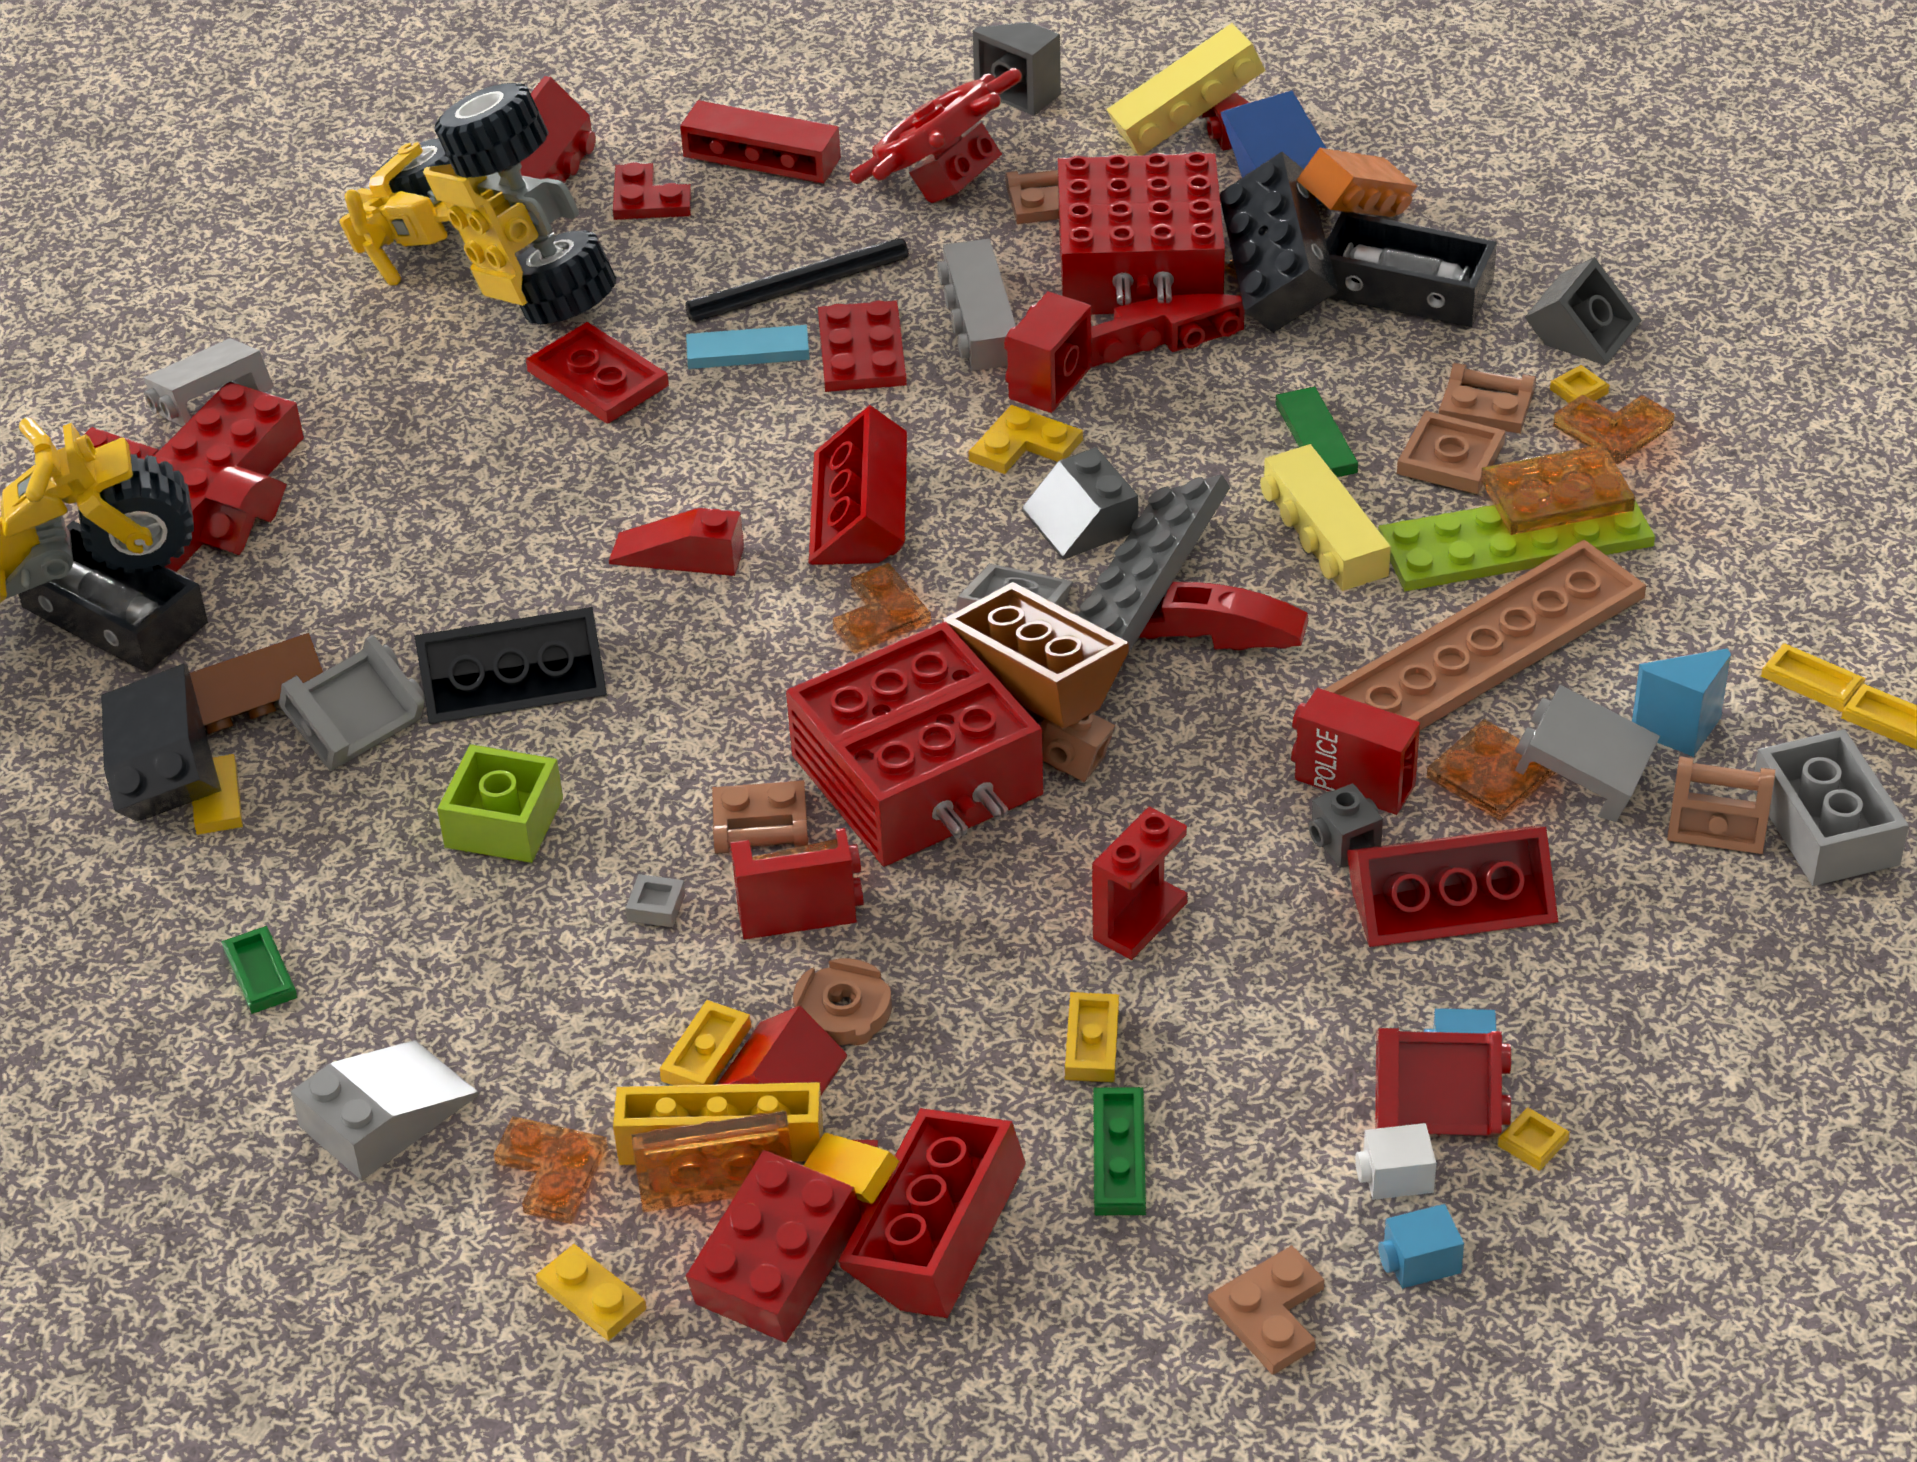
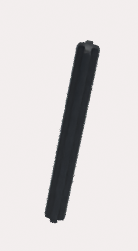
(796, 279)

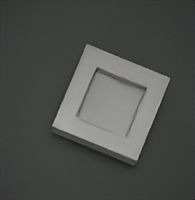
(655, 900)

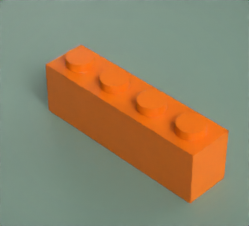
(1357, 183)

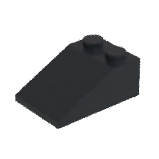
(156, 745)

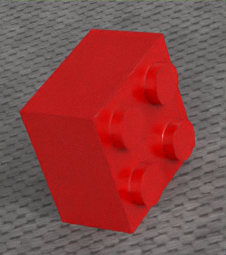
(1048, 351)

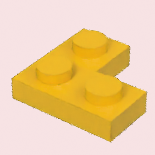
(1023, 431)

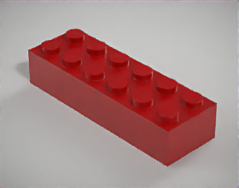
(230, 430)

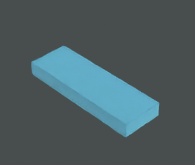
(747, 346)

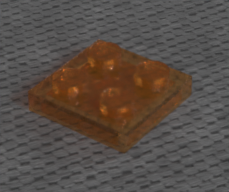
(1483, 771)

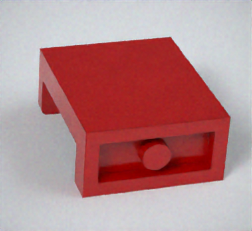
(1129, 886)
(797, 889)
(1442, 1081)

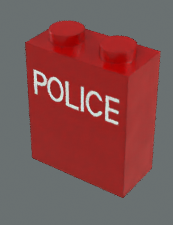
(1355, 744)

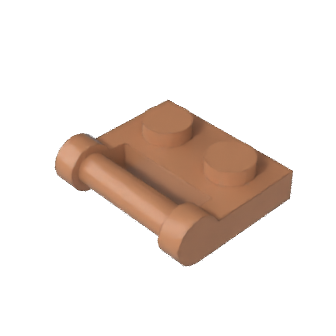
(1033, 203)
(1488, 407)
(758, 807)
(1716, 819)

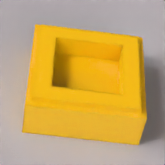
(1579, 382)
(1533, 1138)

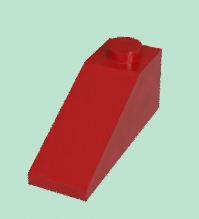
(689, 542)

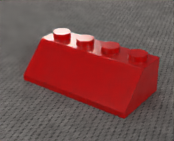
(568, 134)
(859, 492)
(1453, 885)
(935, 1210)

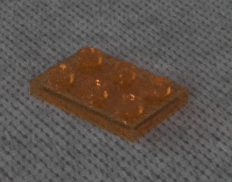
(1557, 489)
(704, 1159)

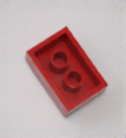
(774, 1246)

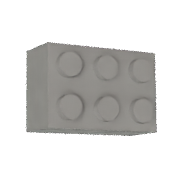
(1832, 808)

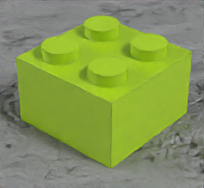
(500, 803)

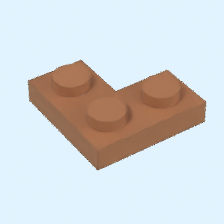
(1259, 1303)

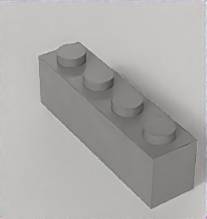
(977, 302)

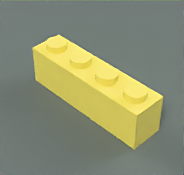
(1186, 89)
(1325, 517)

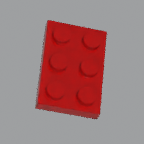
(861, 346)
(597, 372)

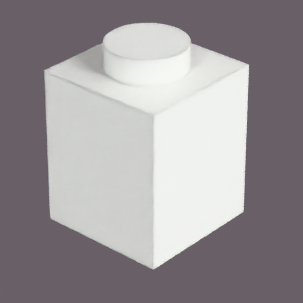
(1397, 1161)

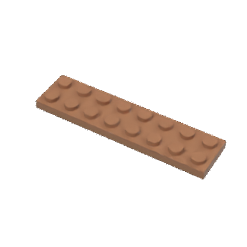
(1495, 636)

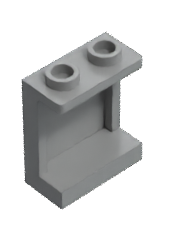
(202, 372)
(353, 704)
(1588, 747)

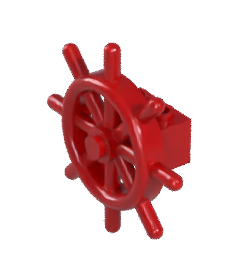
(945, 136)

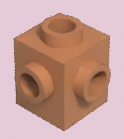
(1077, 747)

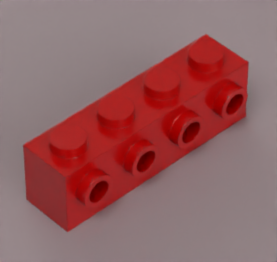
(760, 141)

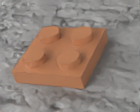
(1450, 452)

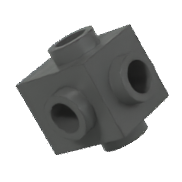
(1345, 822)

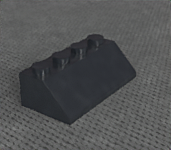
(510, 665)

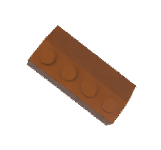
(1042, 652)
(252, 681)

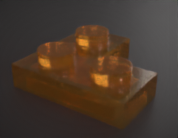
(1621, 431)
(888, 610)
(562, 1163)

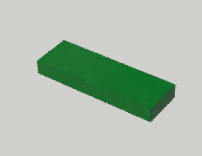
(1314, 425)
(1119, 1151)

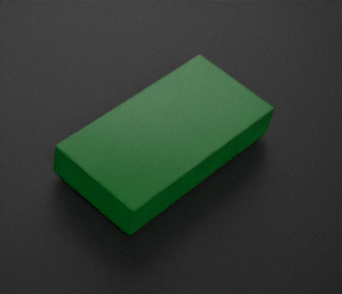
(259, 969)

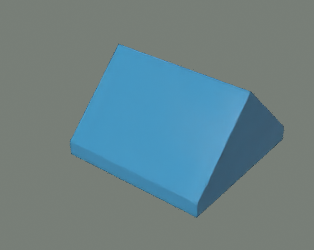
(1682, 698)

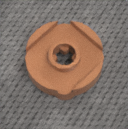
(849, 978)

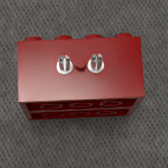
(1139, 228)
(915, 743)

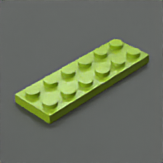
(1479, 545)

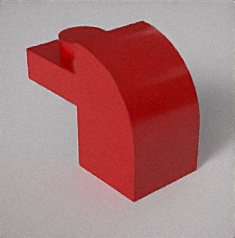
(237, 500)

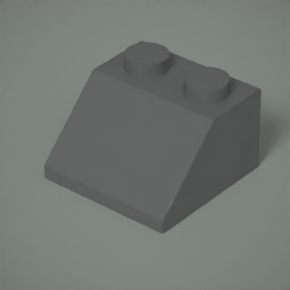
(1028, 49)
(1584, 314)
(1082, 504)

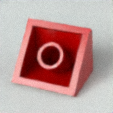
(787, 1051)

